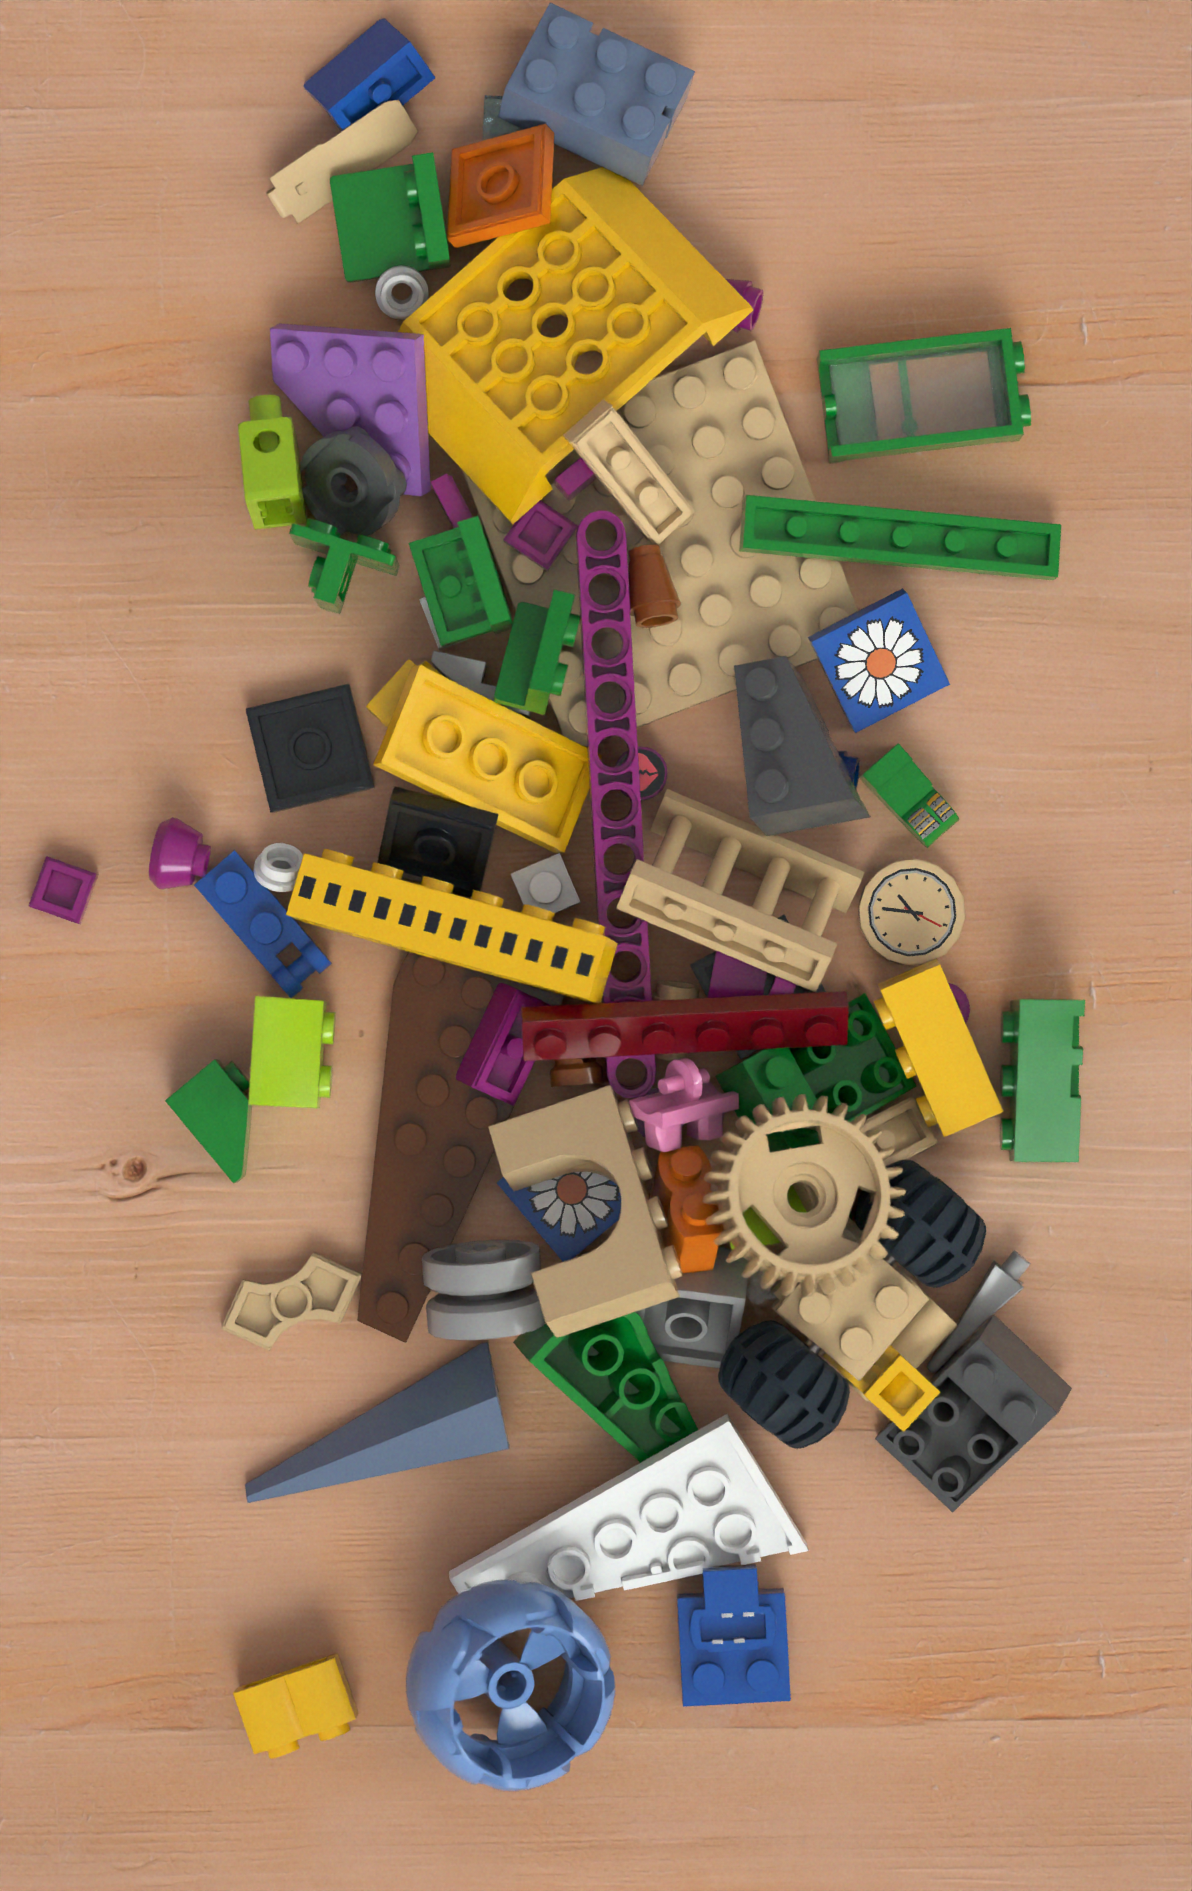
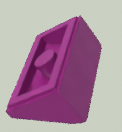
(496, 1052)

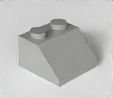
(704, 1317)

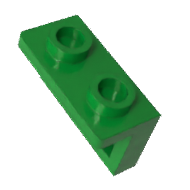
(533, 653)

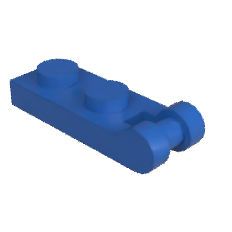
(261, 922)

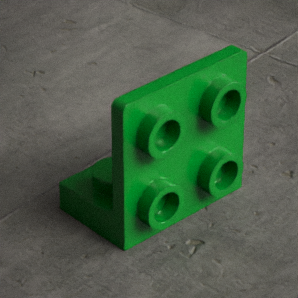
(390, 219)

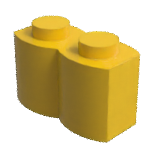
(296, 1705)

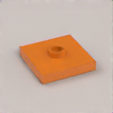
(500, 186)

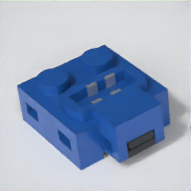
(733, 1640)

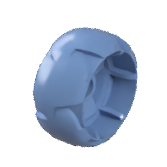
(468, 1659)

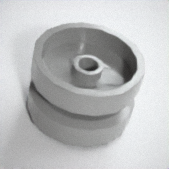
(482, 1289)

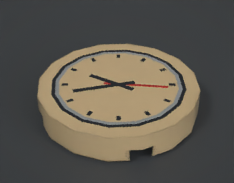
(911, 912)

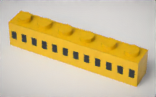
(452, 927)

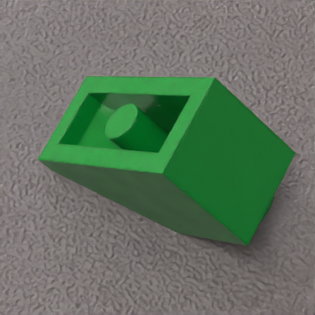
(218, 1114)

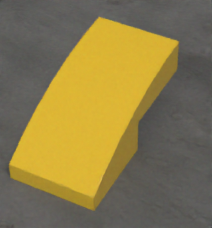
(893, 1387)

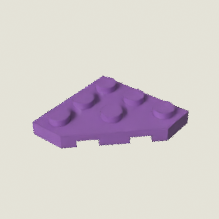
(361, 381)

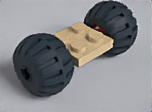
(786, 1381)

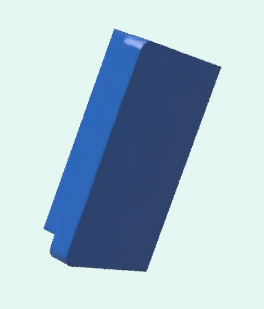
(369, 72)

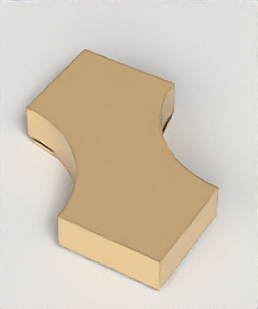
(316, 1292)

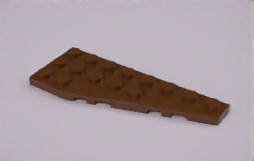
(428, 1135)

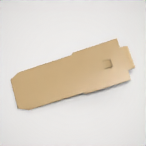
(362, 146)

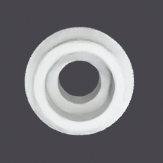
(401, 308)
(278, 867)

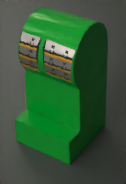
(910, 796)

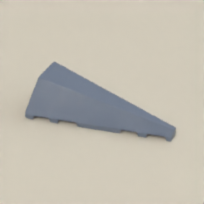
(432, 1422)

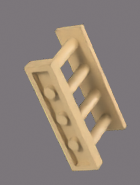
(728, 925)

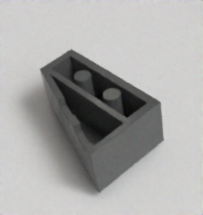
(788, 754)

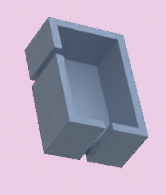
(596, 93)

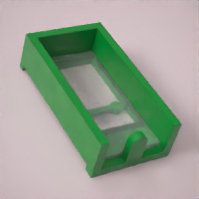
(922, 394)

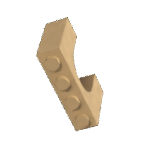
(632, 1264)

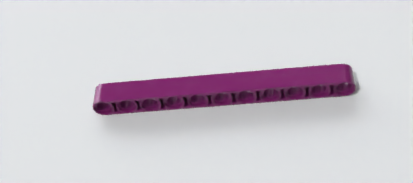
(621, 777)

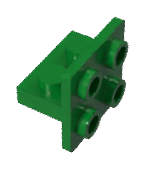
(333, 574)

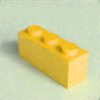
(937, 1048)

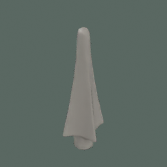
(995, 1291)

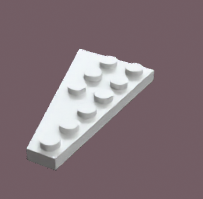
(650, 1525)

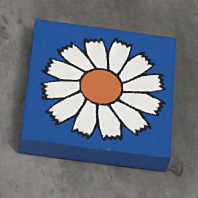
(879, 660)
(568, 1209)

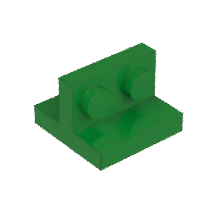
(461, 583)

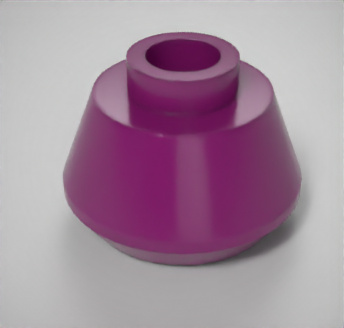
(177, 855)

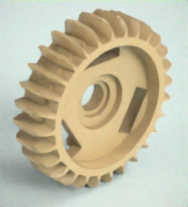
(833, 1171)

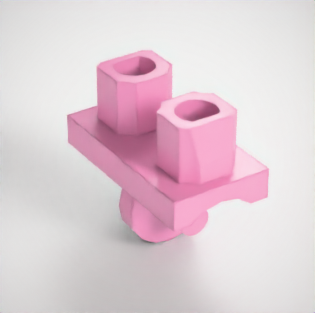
(682, 1099)

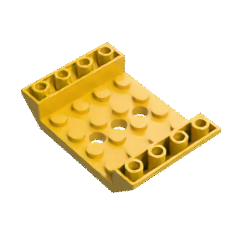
(629, 292)

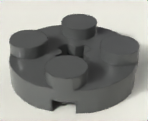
(371, 468)

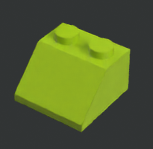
(289, 1052)

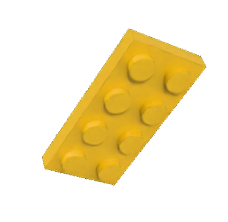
(486, 758)

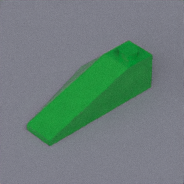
(615, 1381)

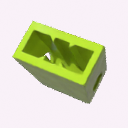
(271, 465)

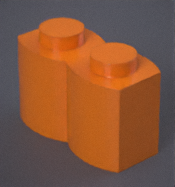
(681, 1190)

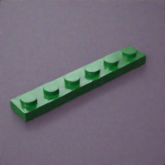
(900, 537)

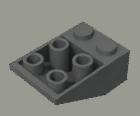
(987, 1409)

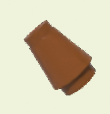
(651, 588)

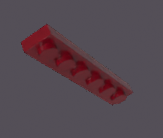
(684, 1026)

